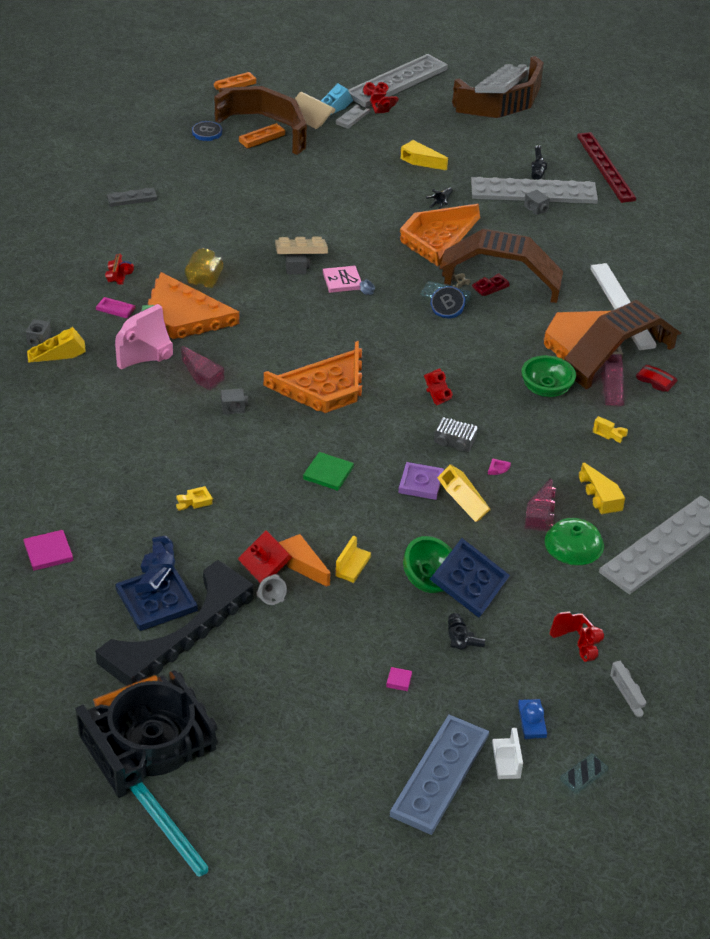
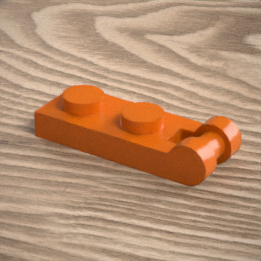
(236, 81)

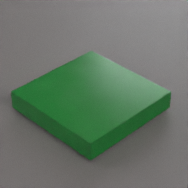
(328, 471)

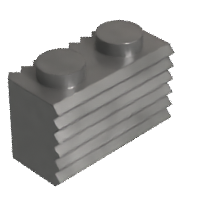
(455, 434)

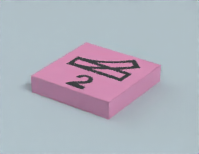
(342, 279)

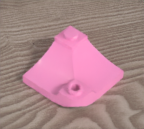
(143, 339)

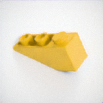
(423, 156)
(62, 346)
(463, 492)
(607, 493)

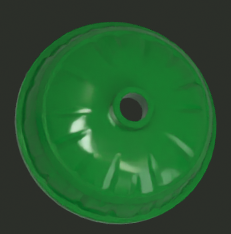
(548, 375)
(574, 541)
(424, 555)

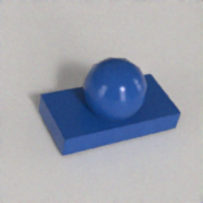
(532, 718)

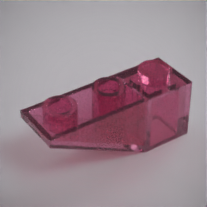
(202, 369)
(613, 380)
(540, 507)

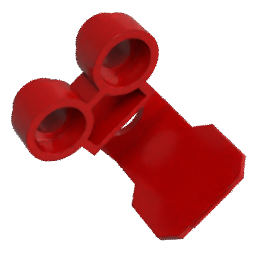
(378, 96)
(567, 622)

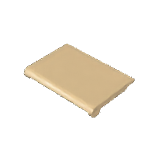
(313, 110)

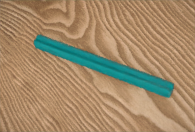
(170, 829)

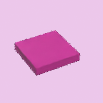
(48, 550)

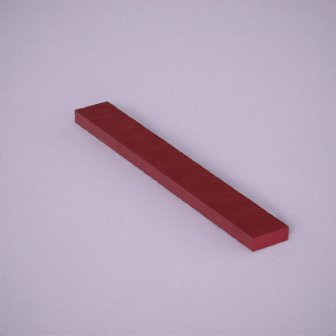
(606, 167)

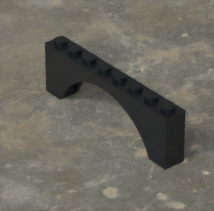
(141, 659)

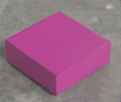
(399, 679)

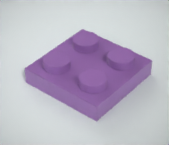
(420, 481)

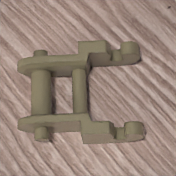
(459, 283)

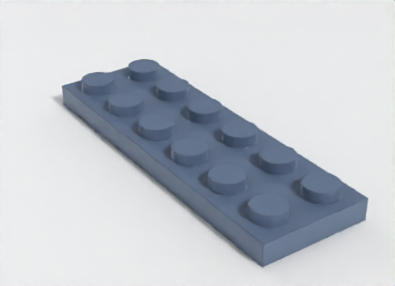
(439, 774)

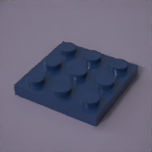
(470, 577)
(159, 606)

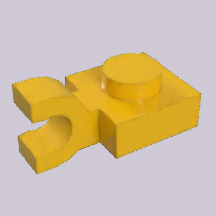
(606, 429)
(196, 497)

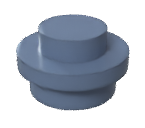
(367, 287)

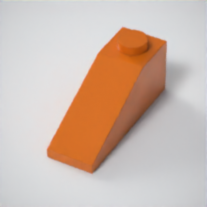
(305, 560)

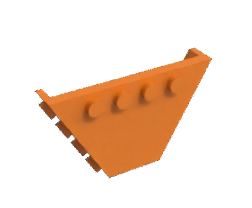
(438, 229)
(189, 310)
(568, 329)
(324, 383)

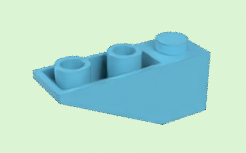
(338, 98)

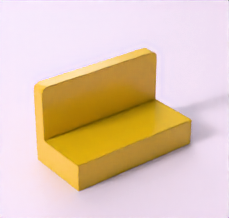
(351, 561)

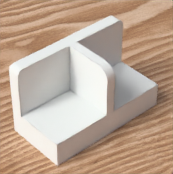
(508, 756)

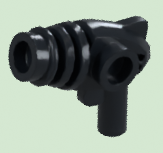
(539, 165)
(459, 633)

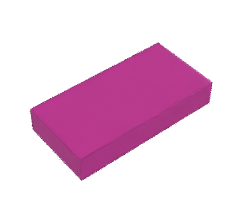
(115, 307)

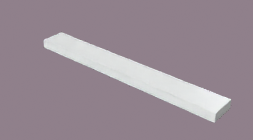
(618, 298)

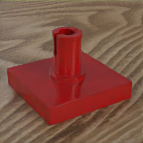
(264, 557)

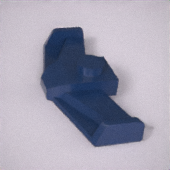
(156, 565)

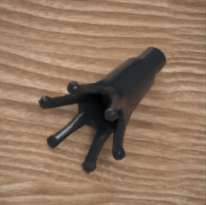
(440, 196)

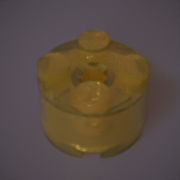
(204, 268)

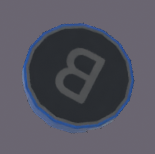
(206, 131)
(448, 302)

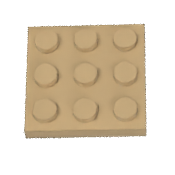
(301, 245)

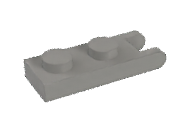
(352, 116)
(628, 688)

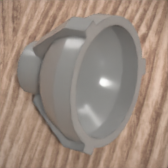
(276, 590)

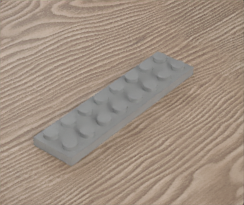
(401, 77)
(503, 79)
(516, 189)
(660, 547)

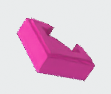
(498, 467)

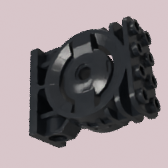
(151, 739)

